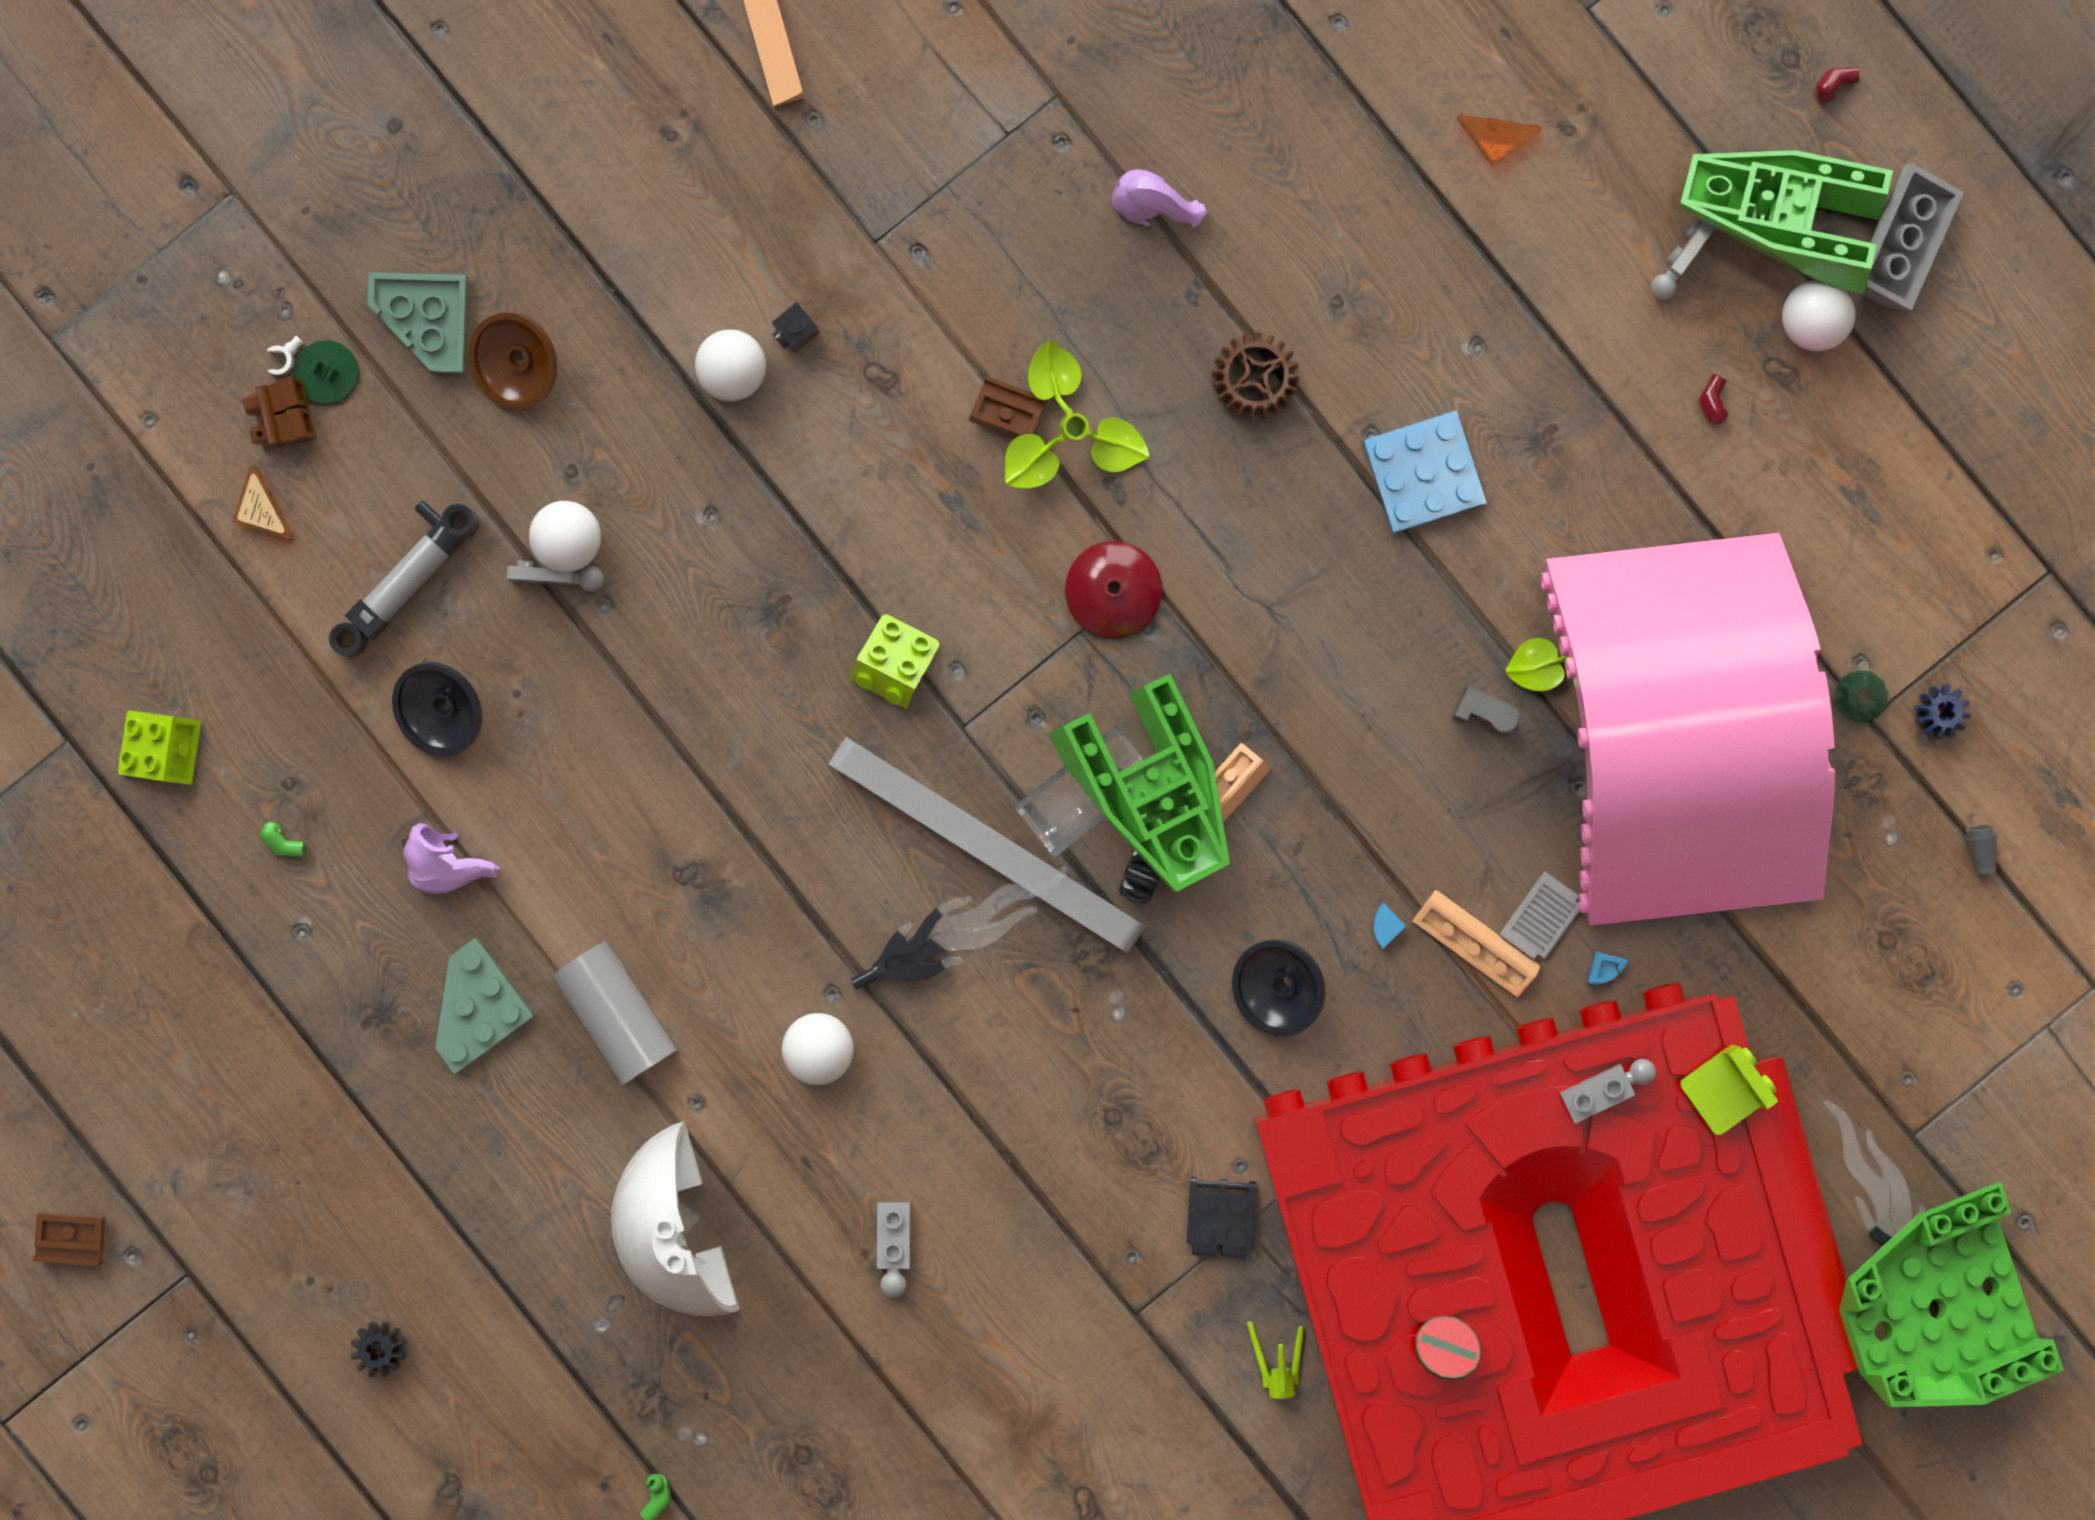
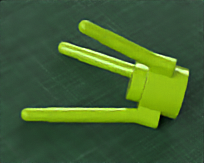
(1281, 1381)

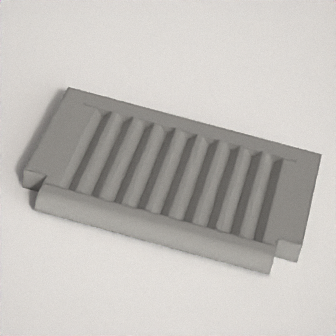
(1542, 917)

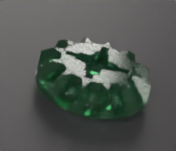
(1848, 702)

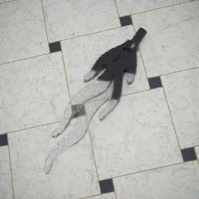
(956, 932)
(1888, 1195)

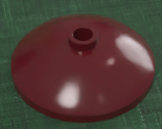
(1109, 613)

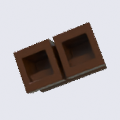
(282, 413)

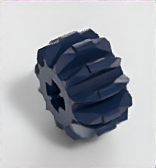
(1931, 712)

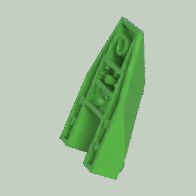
(1772, 203)
(1163, 803)

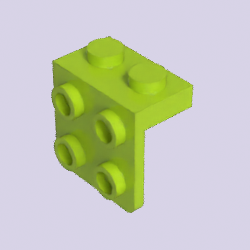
(894, 661)
(1728, 1088)

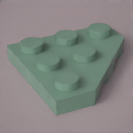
(425, 314)
(477, 1007)

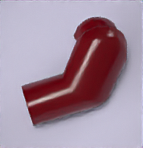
(1833, 79)
(1711, 402)

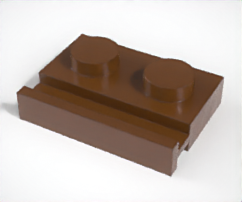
(1006, 408)
(69, 1239)

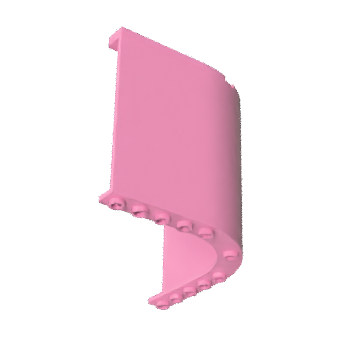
(1696, 727)

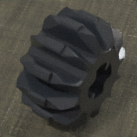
(1138, 880)
(388, 1343)

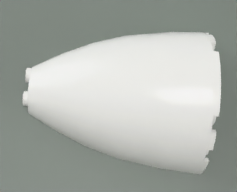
(648, 1225)

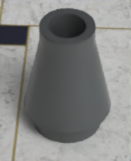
(1982, 847)

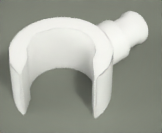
(289, 351)

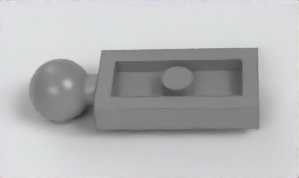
(1665, 285)
(588, 578)
(1606, 1089)
(893, 1245)

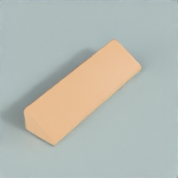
(774, 51)
(1238, 778)
(1477, 943)

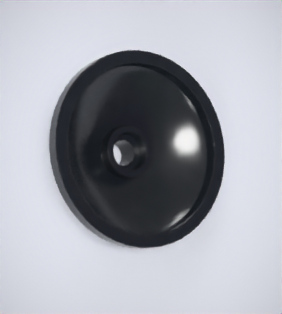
(426, 716)
(1265, 997)

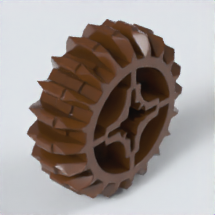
(1263, 388)

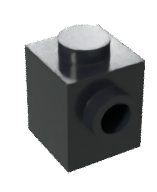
(794, 328)

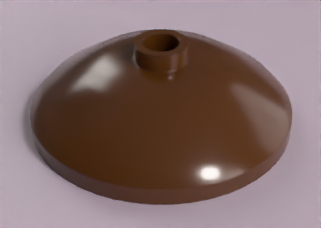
(499, 363)

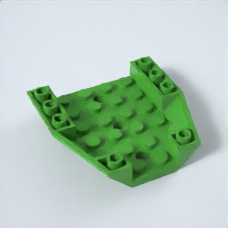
(1977, 1342)

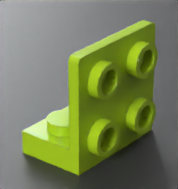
(159, 747)

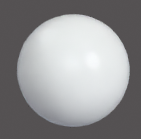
(1818, 316)
(730, 365)
(565, 536)
(817, 1049)

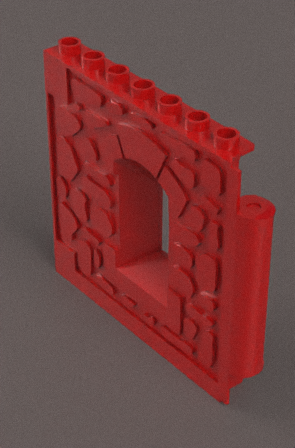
(1696, 1245)

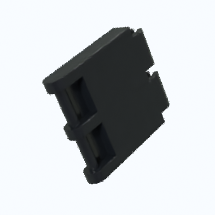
(1220, 1218)

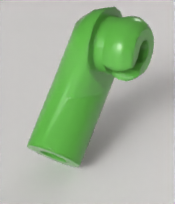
(278, 845)
(659, 1495)

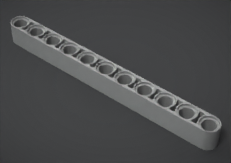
(984, 843)

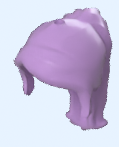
(1146, 195)
(434, 866)

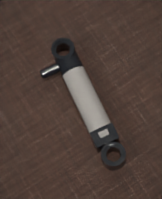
(372, 614)

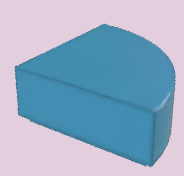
(1386, 925)
(1605, 968)

